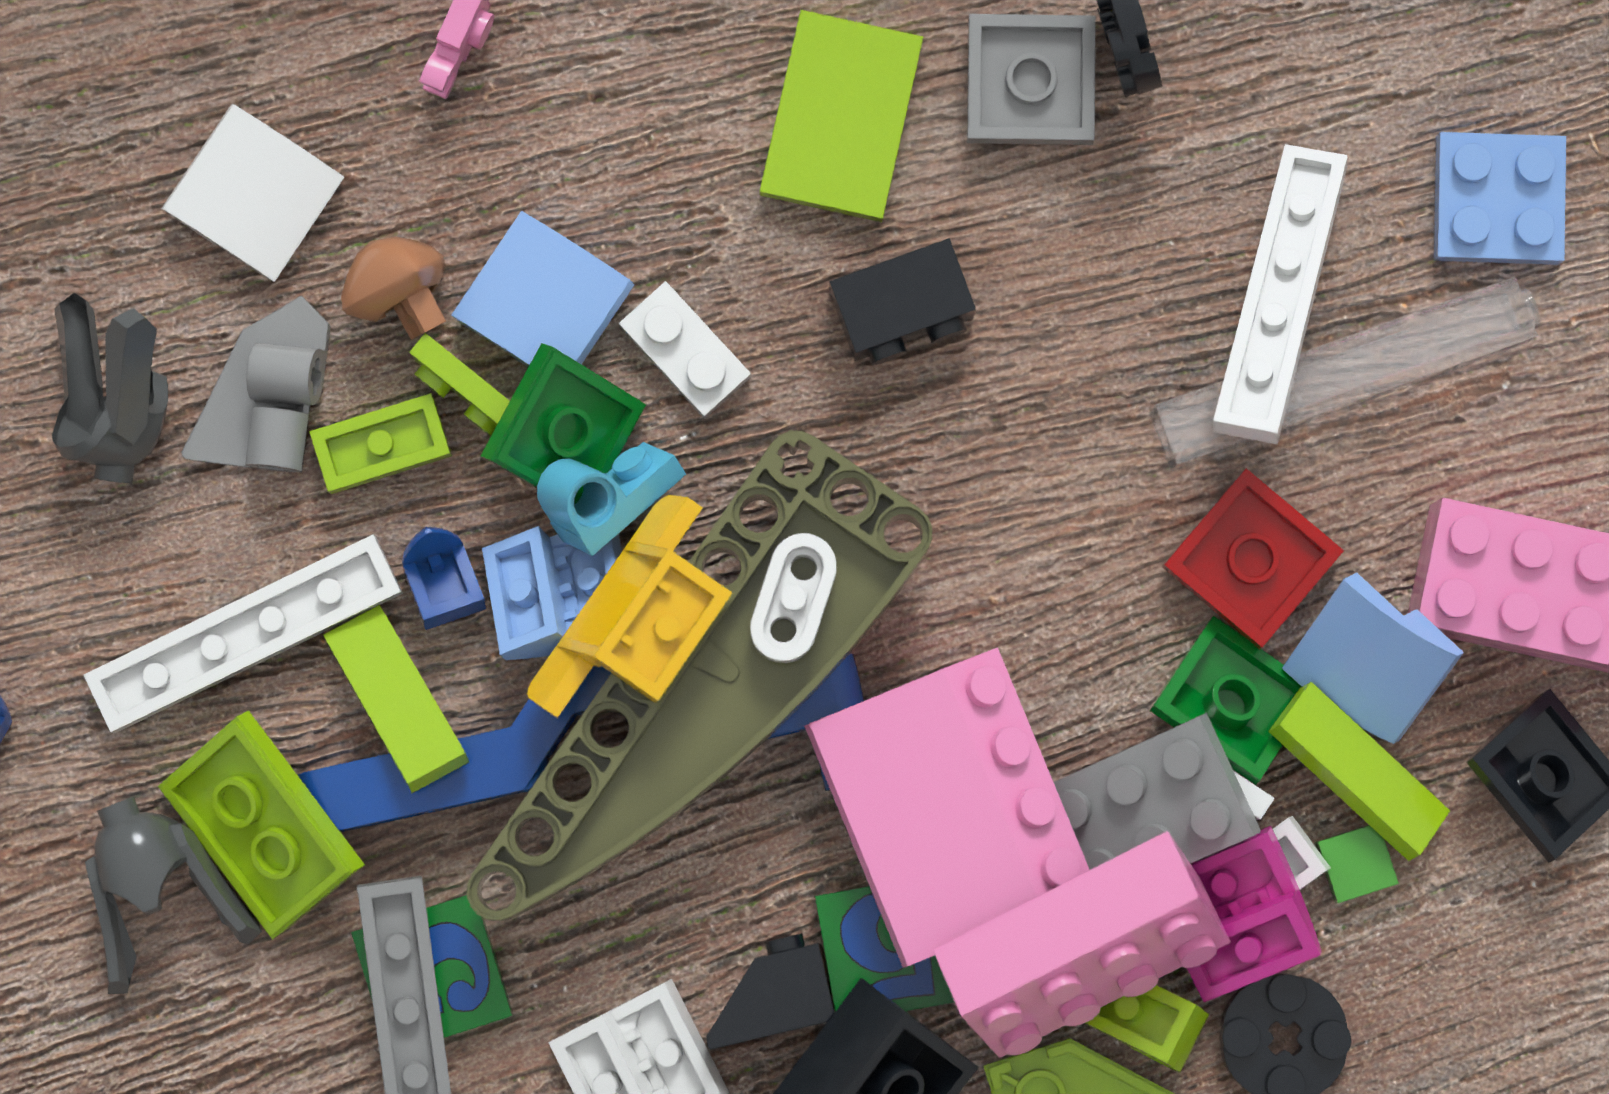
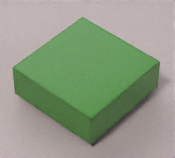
(1357, 863)

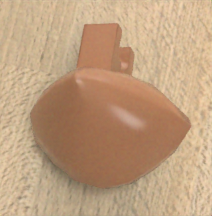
(396, 276)

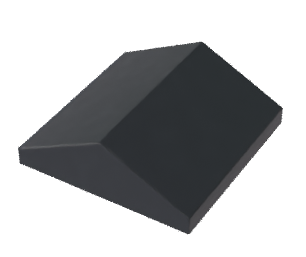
(1545, 774)

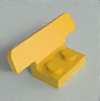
(639, 616)

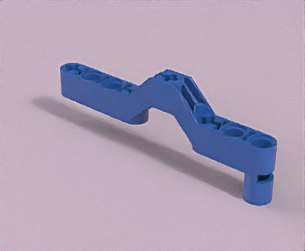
(509, 758)

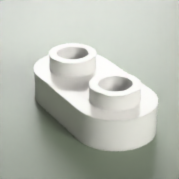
(792, 598)

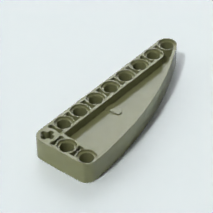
(726, 691)

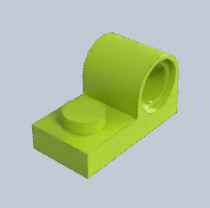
(1154, 1025)

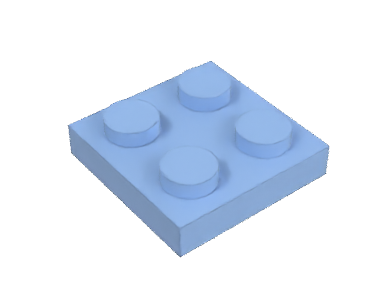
(1500, 198)

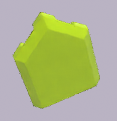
(1065, 1069)

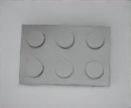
(1159, 786)

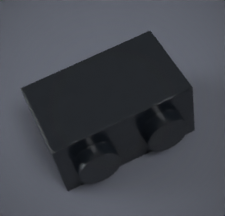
(903, 302)

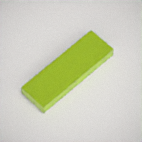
(396, 699)
(1359, 771)

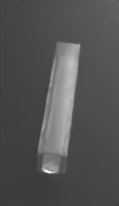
(1365, 367)

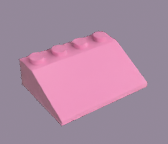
(947, 803)

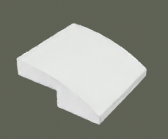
(253, 192)
(639, 1049)

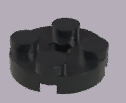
(1129, 42)
(1284, 999)

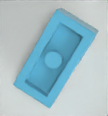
(607, 499)

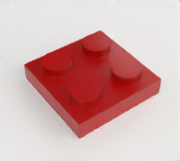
(1252, 558)

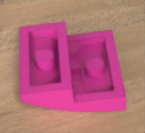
(1259, 912)

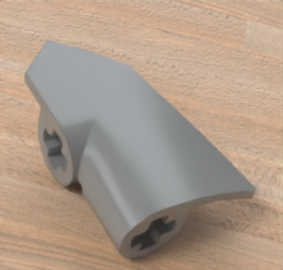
(265, 393)

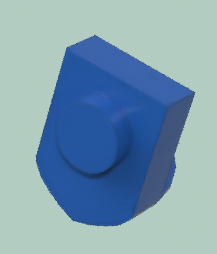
(441, 577)

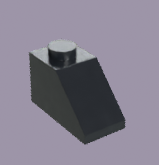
(776, 994)

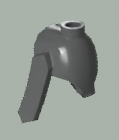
(128, 421)
(134, 861)

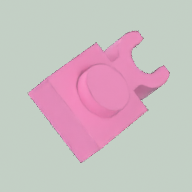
(463, 28)

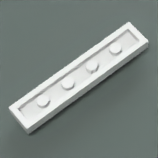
(1280, 294)
(243, 634)

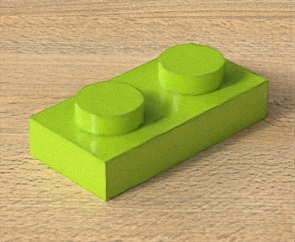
(445, 372)
(380, 443)

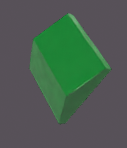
(1238, 690)

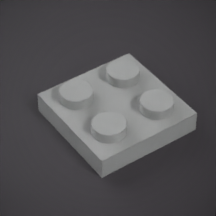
(1031, 79)

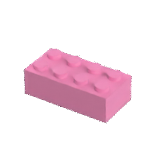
(1515, 583)
(1082, 947)

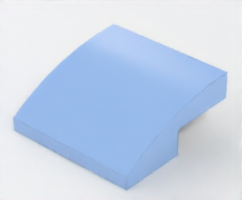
(542, 292)
(540, 589)
(1373, 659)

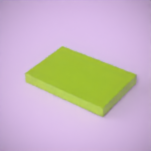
(841, 116)
(260, 824)

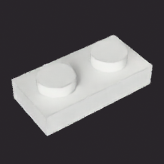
(685, 350)

